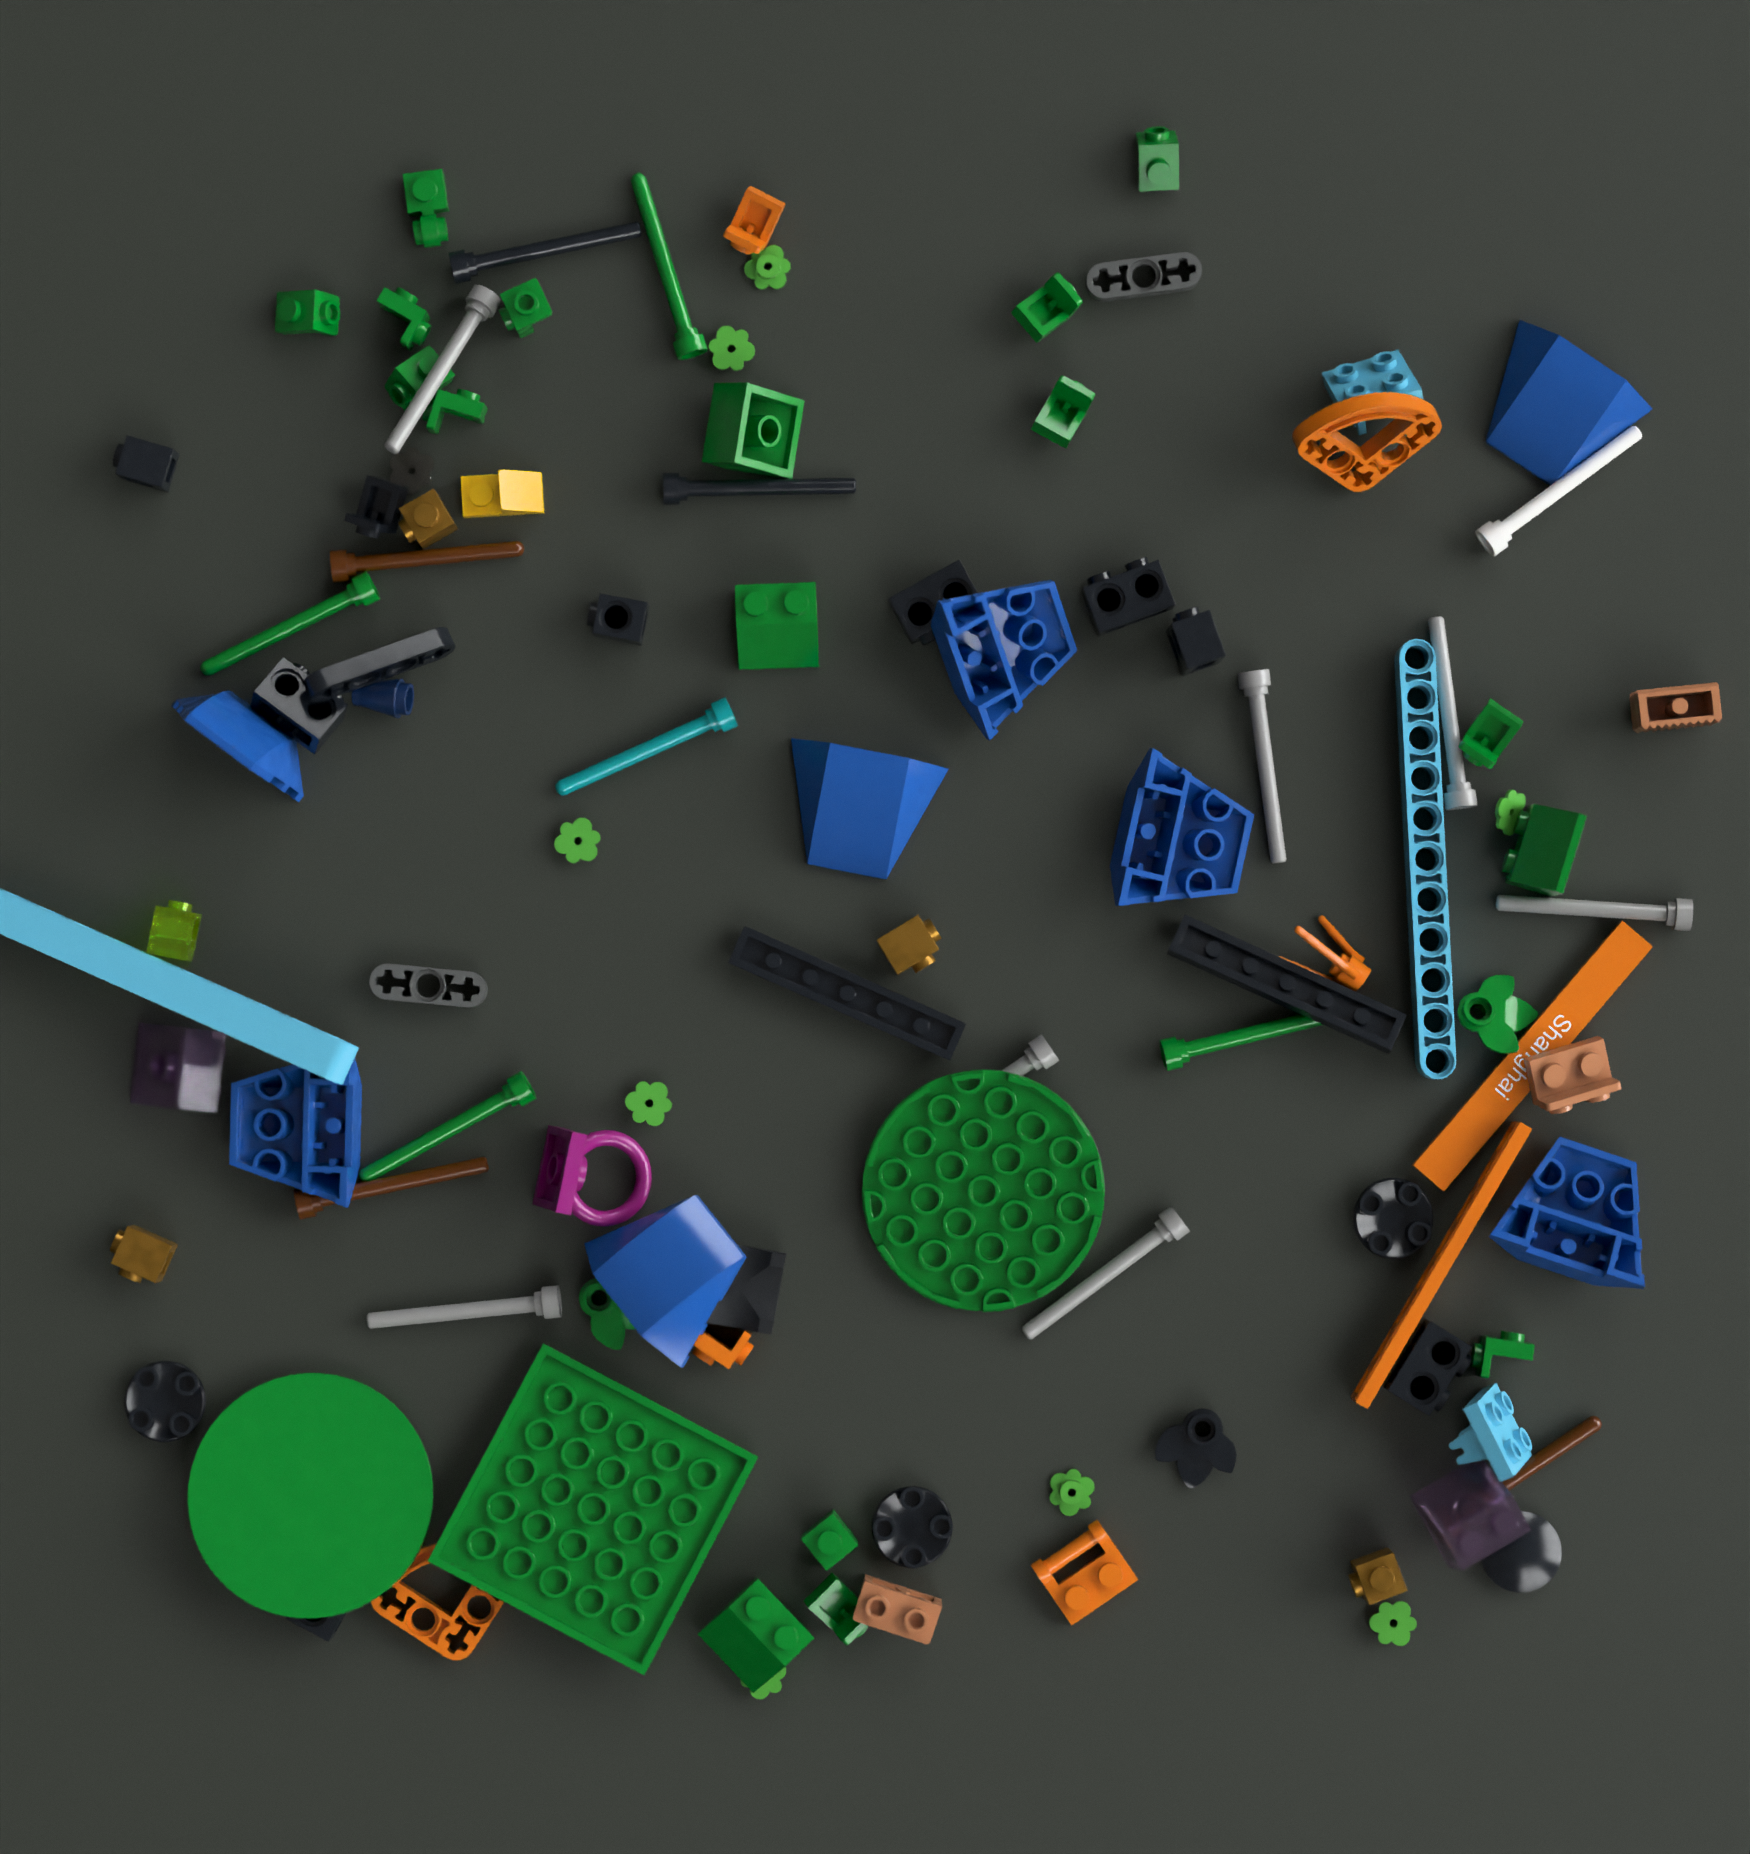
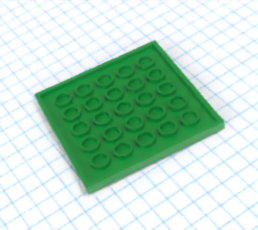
(593, 1509)

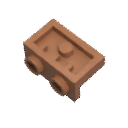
(1570, 1075)
(897, 1609)

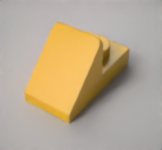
(502, 494)

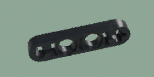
(379, 664)

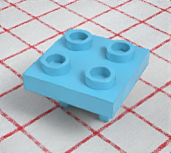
(1377, 374)
(1493, 1434)

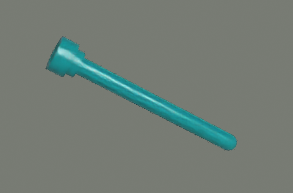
(717, 717)

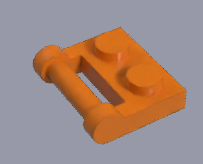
(1090, 1584)

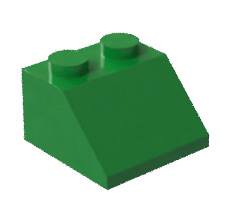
(753, 430)
(777, 625)
(1543, 849)
(755, 1635)

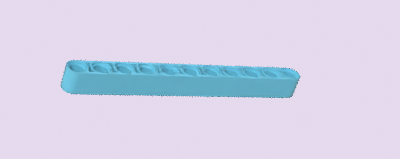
(1433, 840)
(175, 988)

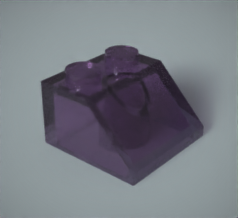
(178, 1067)
(1469, 1514)

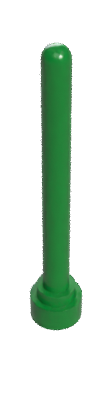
(688, 340)
(359, 591)
(1177, 1052)
(515, 1092)

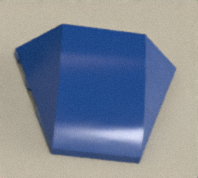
(1558, 405)
(1002, 647)
(246, 737)
(859, 804)
(1176, 837)
(299, 1130)
(1578, 1217)
(668, 1273)

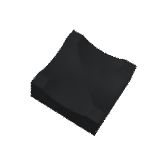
(753, 1293)

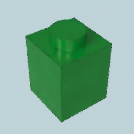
(829, 1539)

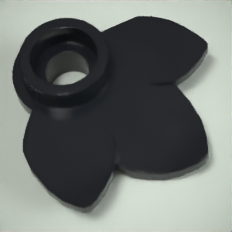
(1196, 1453)

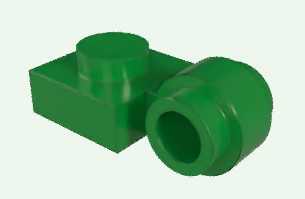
(426, 196)

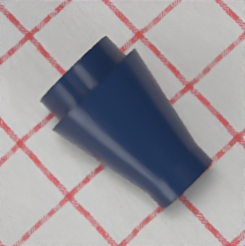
(387, 697)

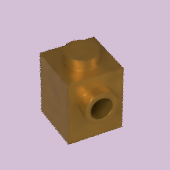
(426, 519)
(910, 945)
(141, 1254)
(1376, 1576)

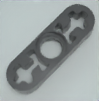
(1174, 282)
(399, 972)

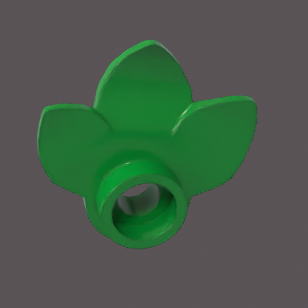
(1501, 1014)
(607, 1320)

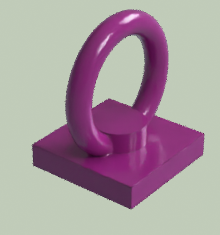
(565, 1170)

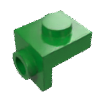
(1157, 159)
(403, 305)
(524, 307)
(1047, 307)
(307, 312)
(410, 375)
(462, 404)
(1063, 411)
(1489, 734)
(1508, 1345)
(835, 1607)

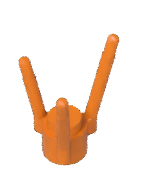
(1346, 969)

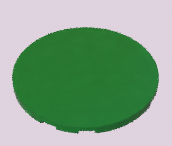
(983, 1190)
(310, 1495)

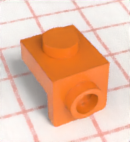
(754, 221)
(710, 1349)

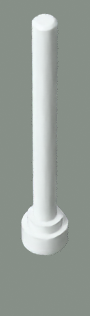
(1497, 534)

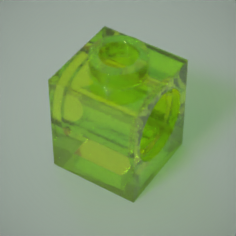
(174, 931)

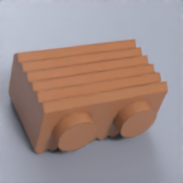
(1675, 707)

